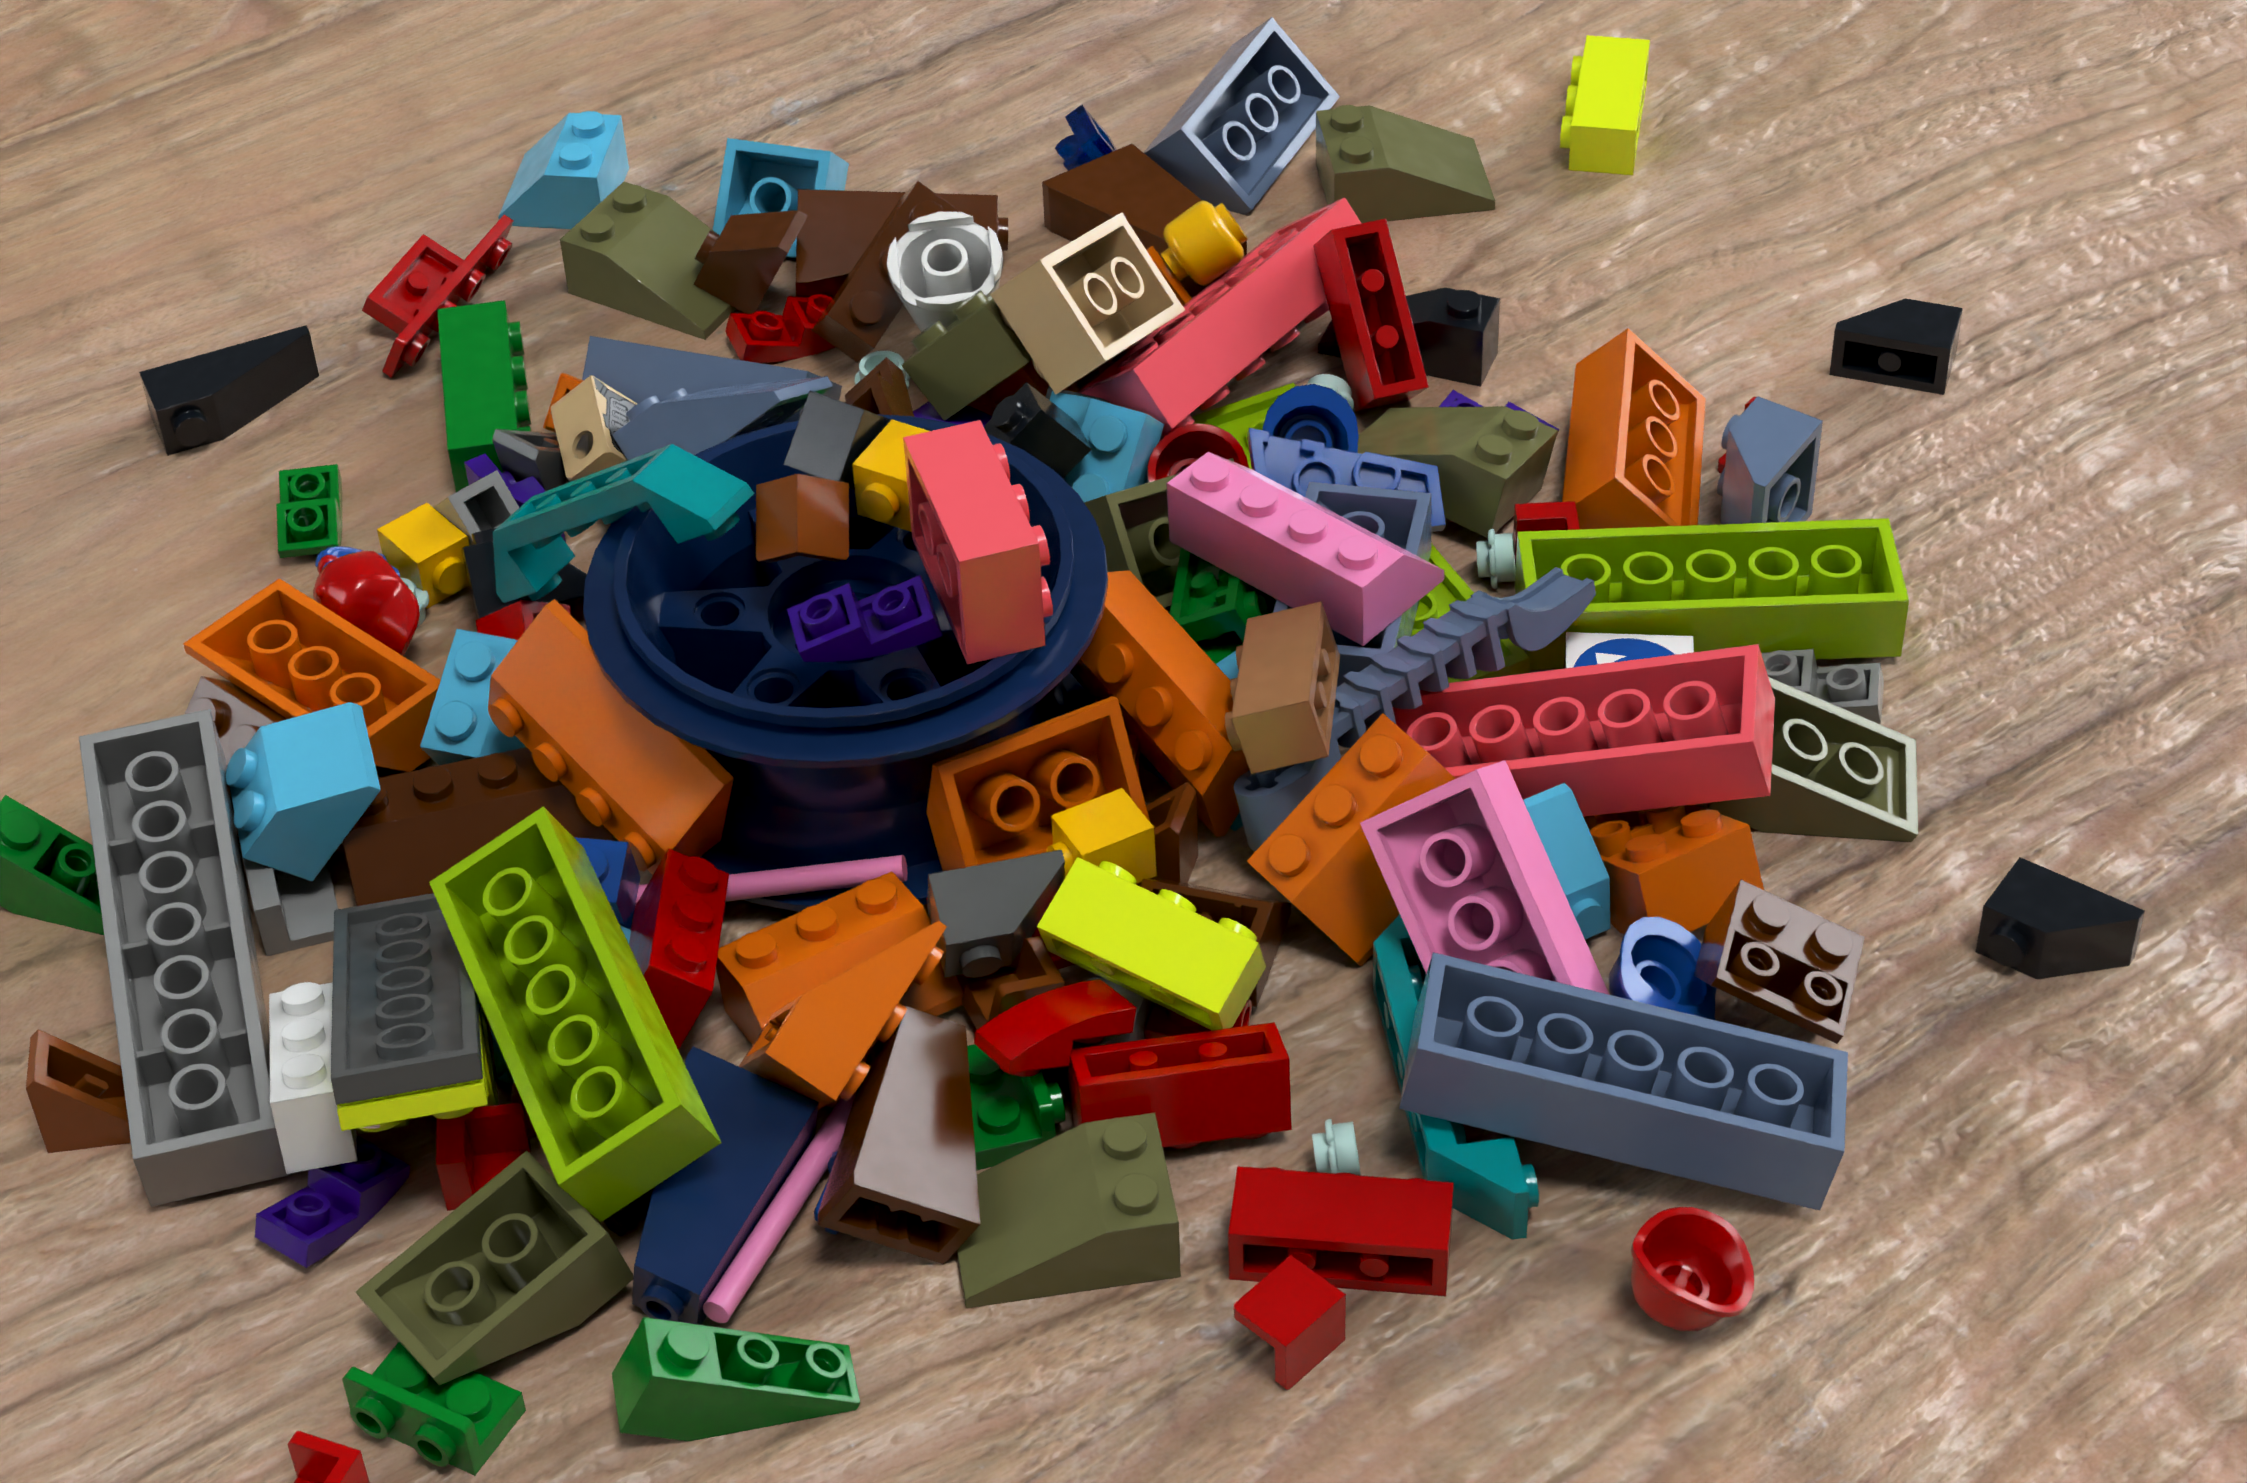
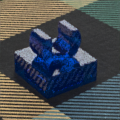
(1088, 140)

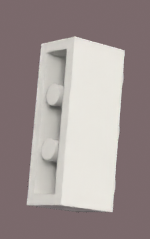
(301, 1080)

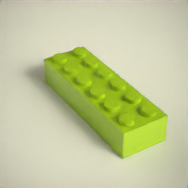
(1732, 585)
(573, 1016)

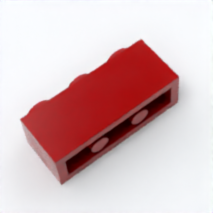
(1370, 315)
(679, 936)
(1194, 1083)
(1343, 1228)

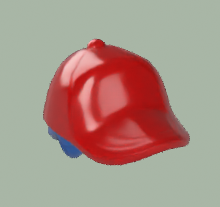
(367, 594)

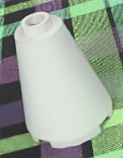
(943, 265)

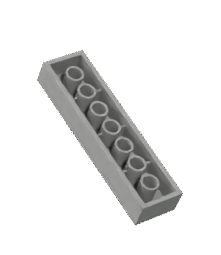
(181, 958)

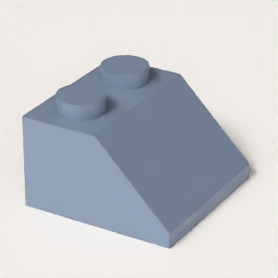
(1769, 465)

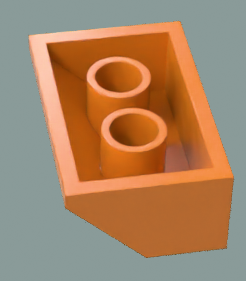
(1002, 794)
(1321, 851)
(820, 942)

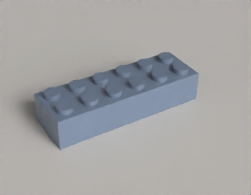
(1627, 1081)

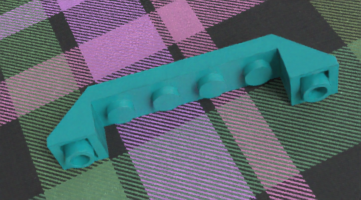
(680, 488)
(1485, 1174)

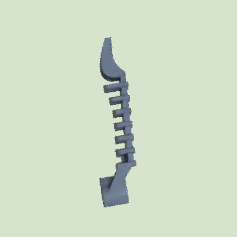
(1446, 647)

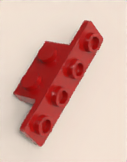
(427, 281)

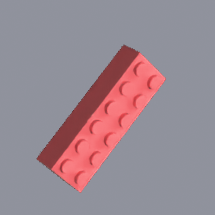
(1226, 326)
(1614, 730)

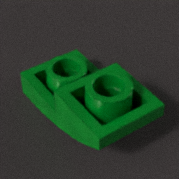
(309, 510)

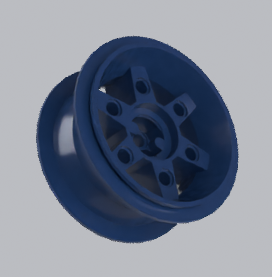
(826, 752)

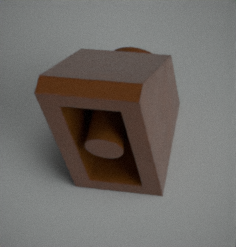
(747, 256)

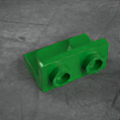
(1212, 600)
(1009, 1110)
(444, 1423)

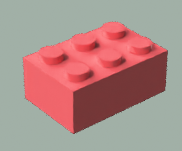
(977, 541)

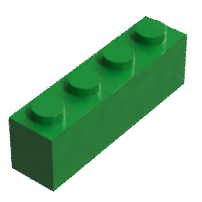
(481, 381)

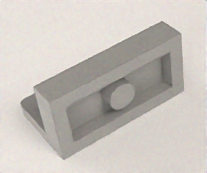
(290, 908)

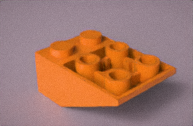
(1673, 863)
(824, 1034)

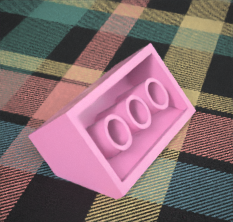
(1294, 547)
(1480, 880)

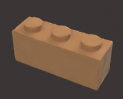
(1284, 689)

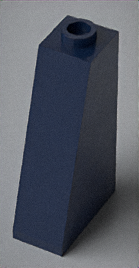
(714, 1203)

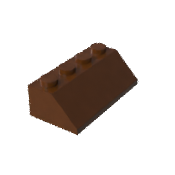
(444, 814)

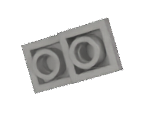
(1848, 686)

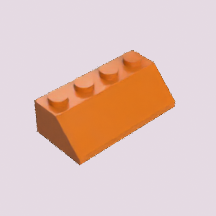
(1633, 440)
(310, 659)
(1166, 695)
(605, 752)

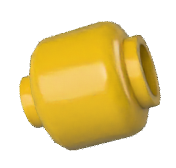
(1203, 243)

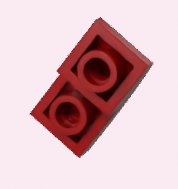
(778, 338)
(1043, 1028)

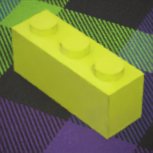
(1605, 105)
(1153, 944)

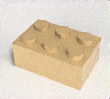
(1087, 302)

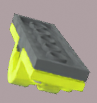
(404, 1019)

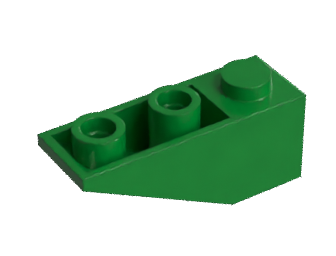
(46, 870)
(725, 1381)

